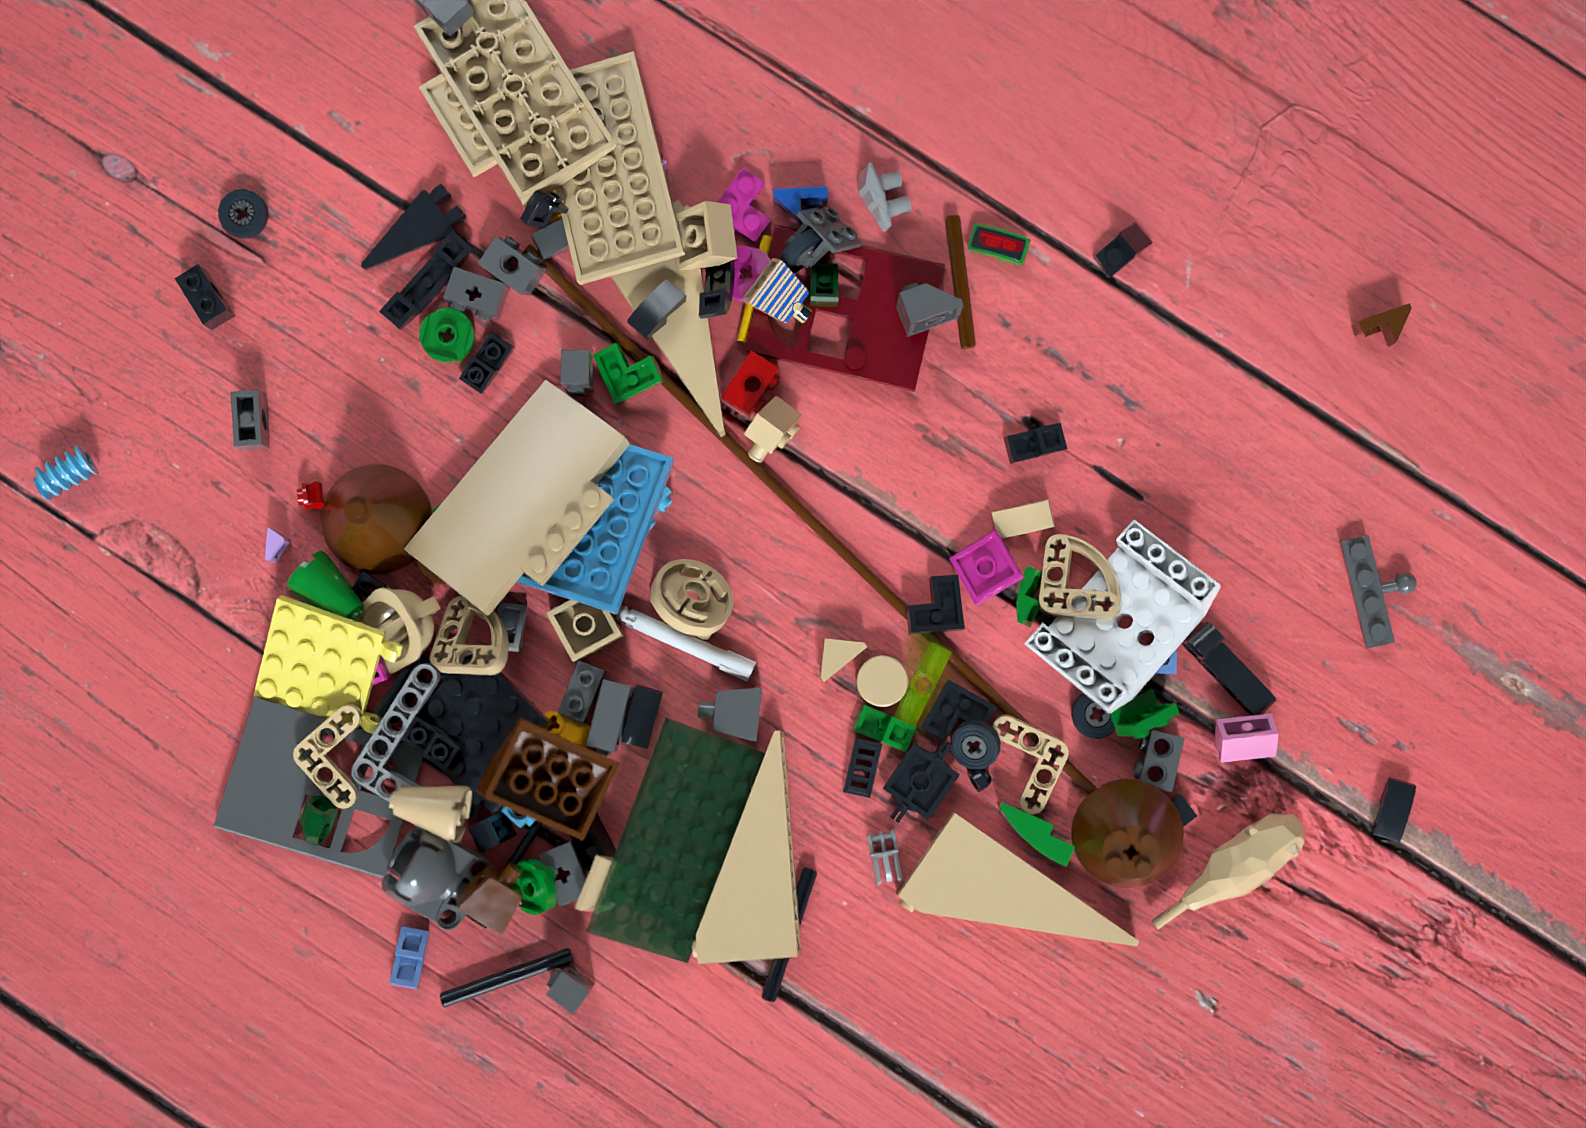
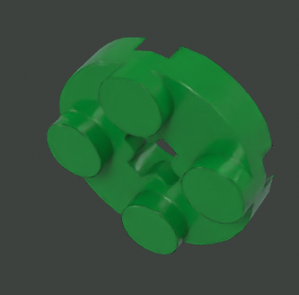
(440, 321)
(542, 894)

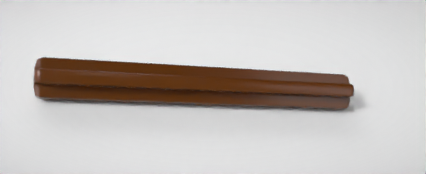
(960, 280)

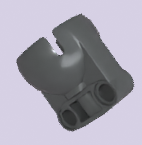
(431, 875)

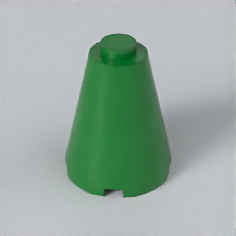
(325, 588)

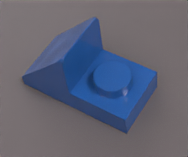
(792, 198)

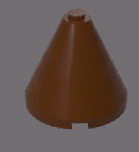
(373, 517)

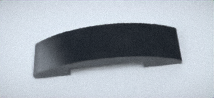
(427, 282)
(718, 290)

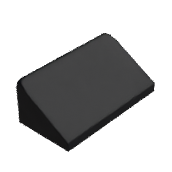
(392, 693)
(595, 843)

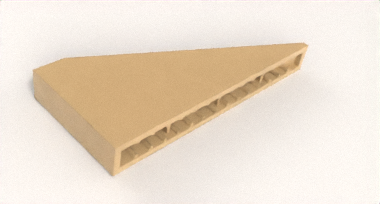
(685, 336)
(981, 881)
(756, 892)

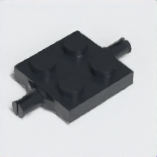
(921, 781)

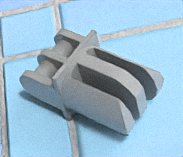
(881, 838)

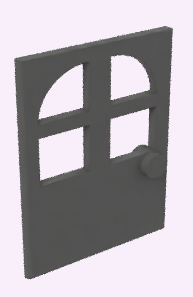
(271, 789)

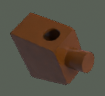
(492, 897)

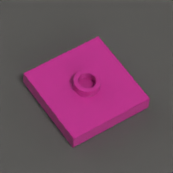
(986, 567)

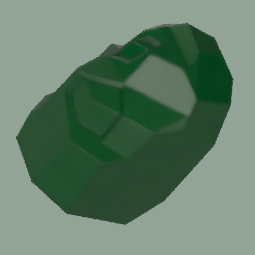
(318, 819)

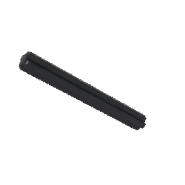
(780, 964)
(506, 977)

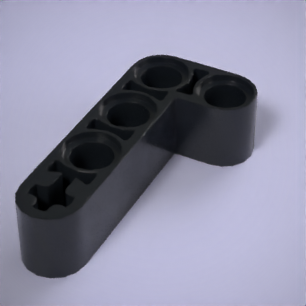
(1207, 647)

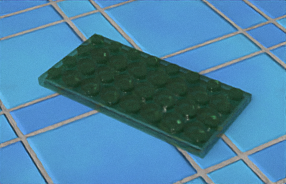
(675, 841)

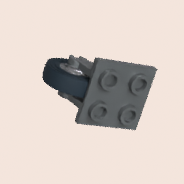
(818, 234)

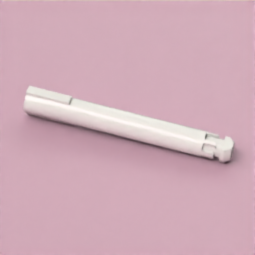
(726, 660)

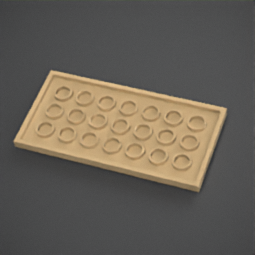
(622, 202)

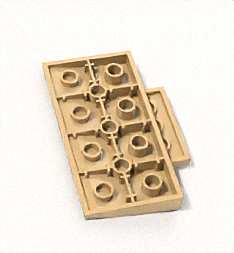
(511, 99)
(522, 500)

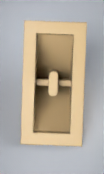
(837, 654)

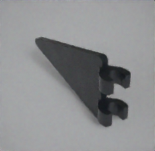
(416, 228)

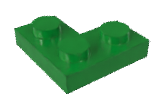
(626, 380)

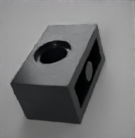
(204, 297)

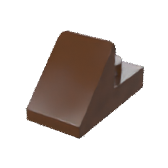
(1389, 321)

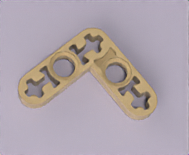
(320, 749)
(1041, 751)

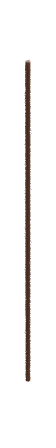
(800, 510)

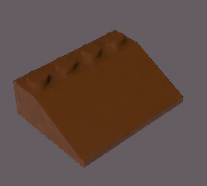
(548, 778)

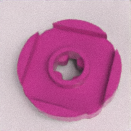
(747, 259)

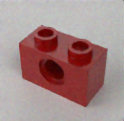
(752, 368)

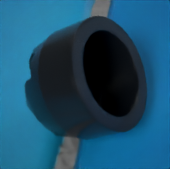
(980, 779)

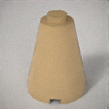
(434, 808)

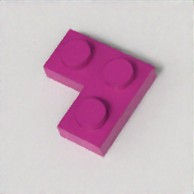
(741, 195)

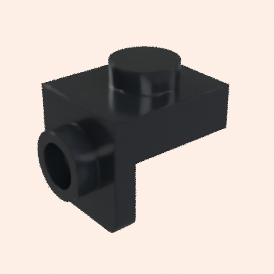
(541, 208)

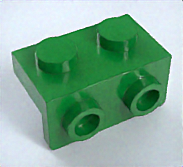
(1142, 715)

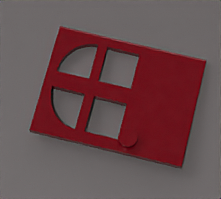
(877, 340)

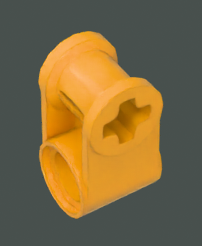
(570, 728)

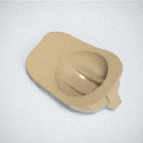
(404, 620)

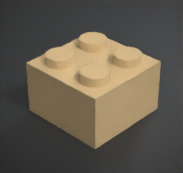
(583, 628)

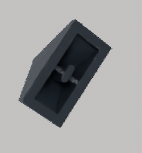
(492, 831)

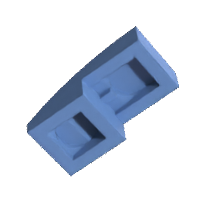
(409, 957)

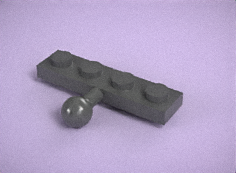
(1369, 592)

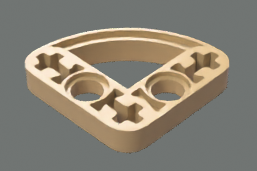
(1060, 587)
(451, 658)

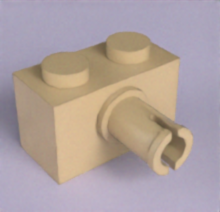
(772, 428)

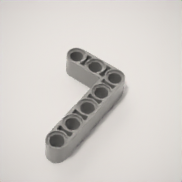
(393, 737)

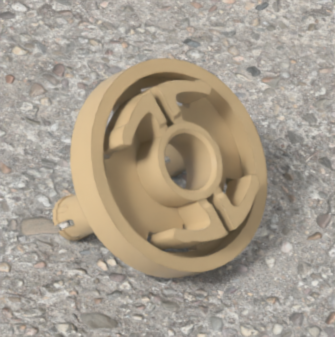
(682, 611)

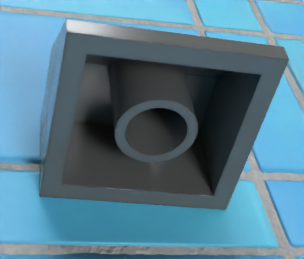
(926, 308)

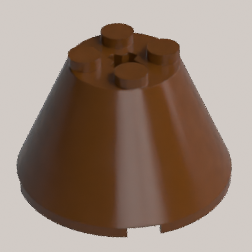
(1127, 833)

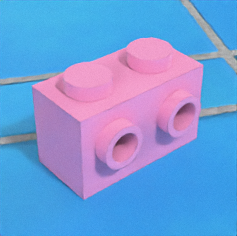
(1246, 738)

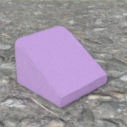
(275, 545)

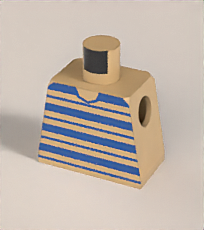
(779, 293)

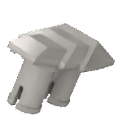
(872, 188)

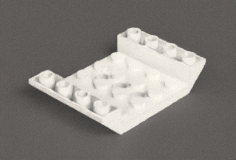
(1162, 597)

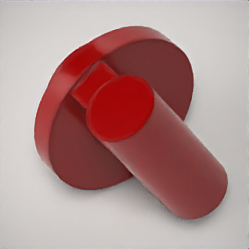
(311, 495)

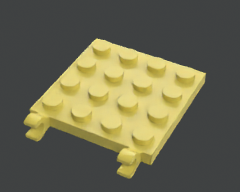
(321, 661)

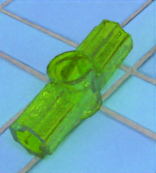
(915, 699)

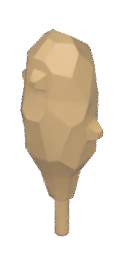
(1242, 864)

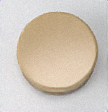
(882, 681)

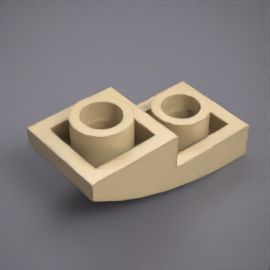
(1023, 518)

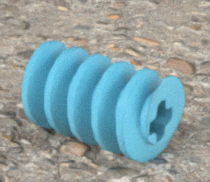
(64, 473)

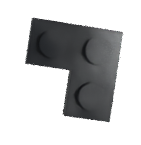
(943, 614)
(952, 704)

